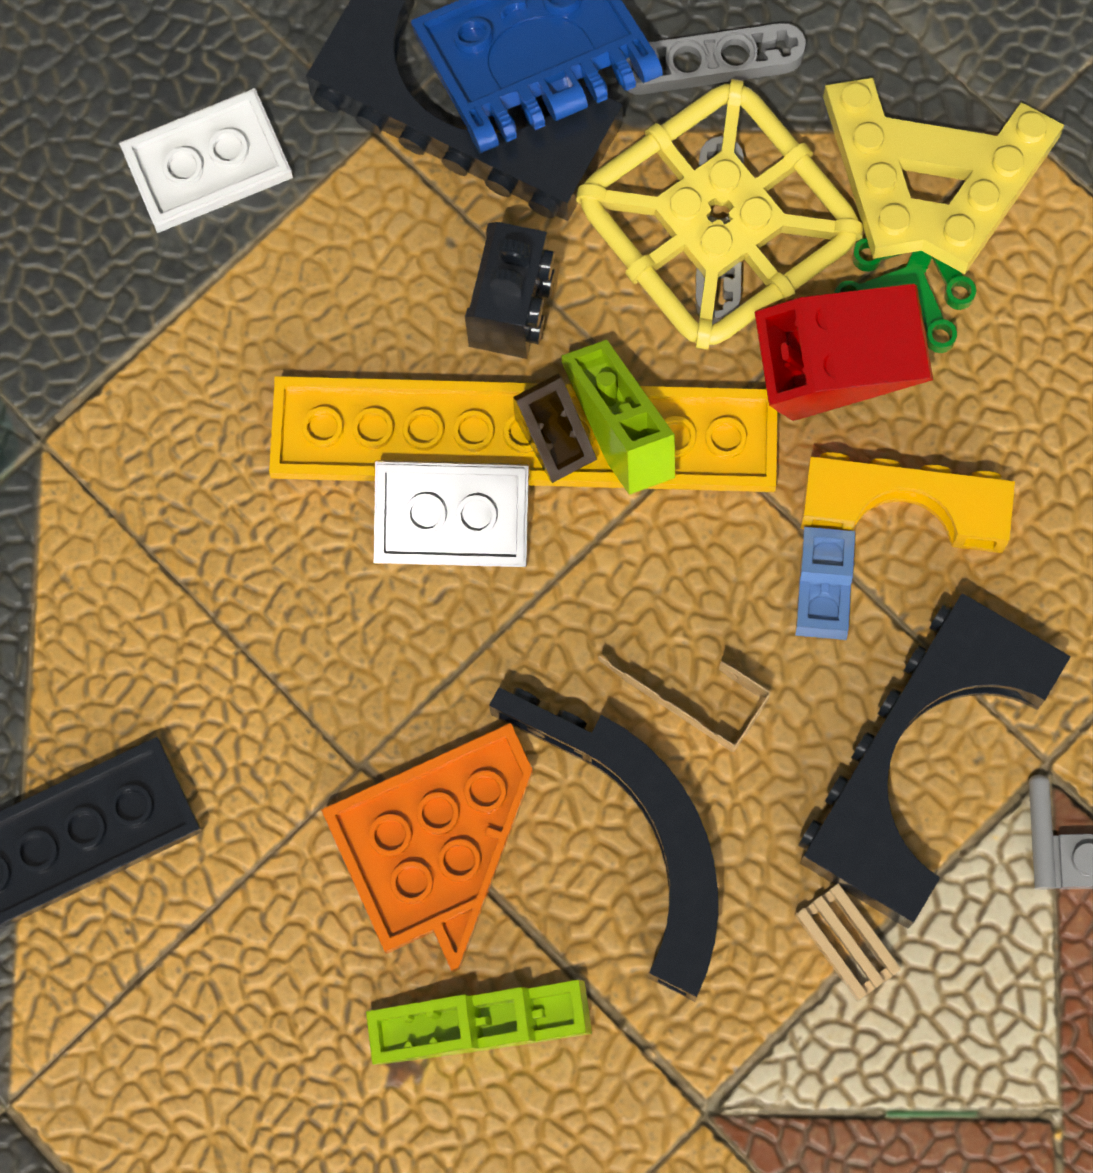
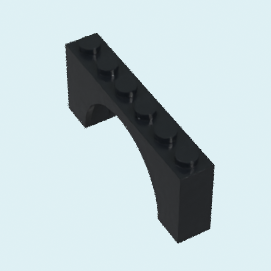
(540, 166)
(970, 656)

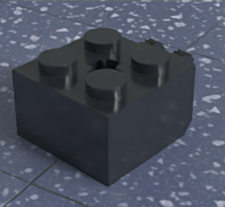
(510, 289)

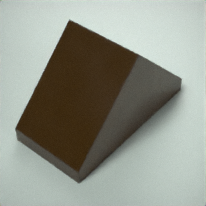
(553, 428)

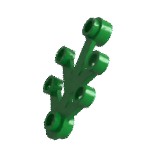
(915, 274)

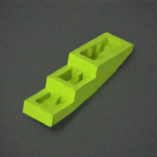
(478, 1022)

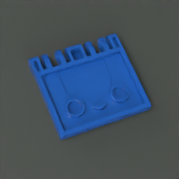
(519, 49)

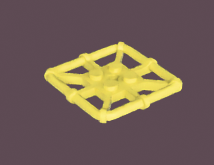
(717, 245)

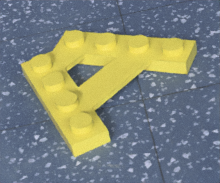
(881, 147)

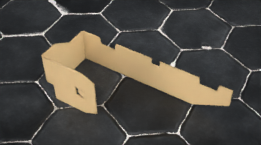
(727, 670)

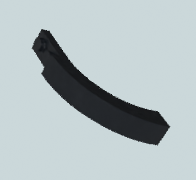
(668, 810)

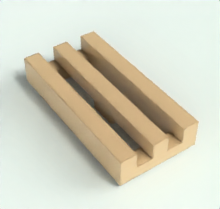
(865, 931)

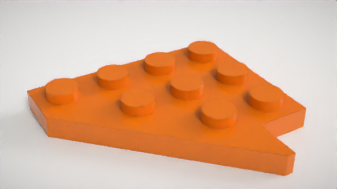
(433, 841)

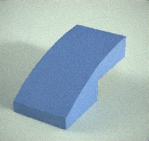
(825, 583)

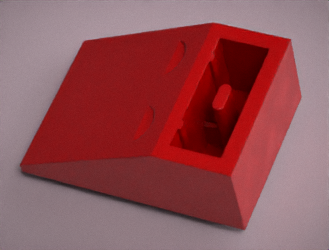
(842, 348)

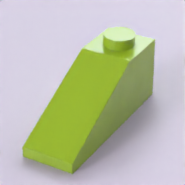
(622, 417)

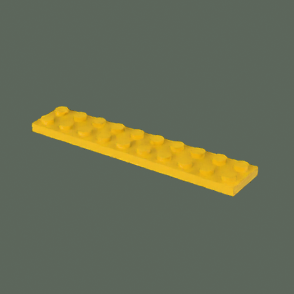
(349, 423)

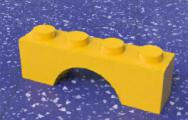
(970, 508)

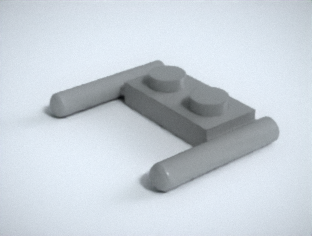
(1057, 860)

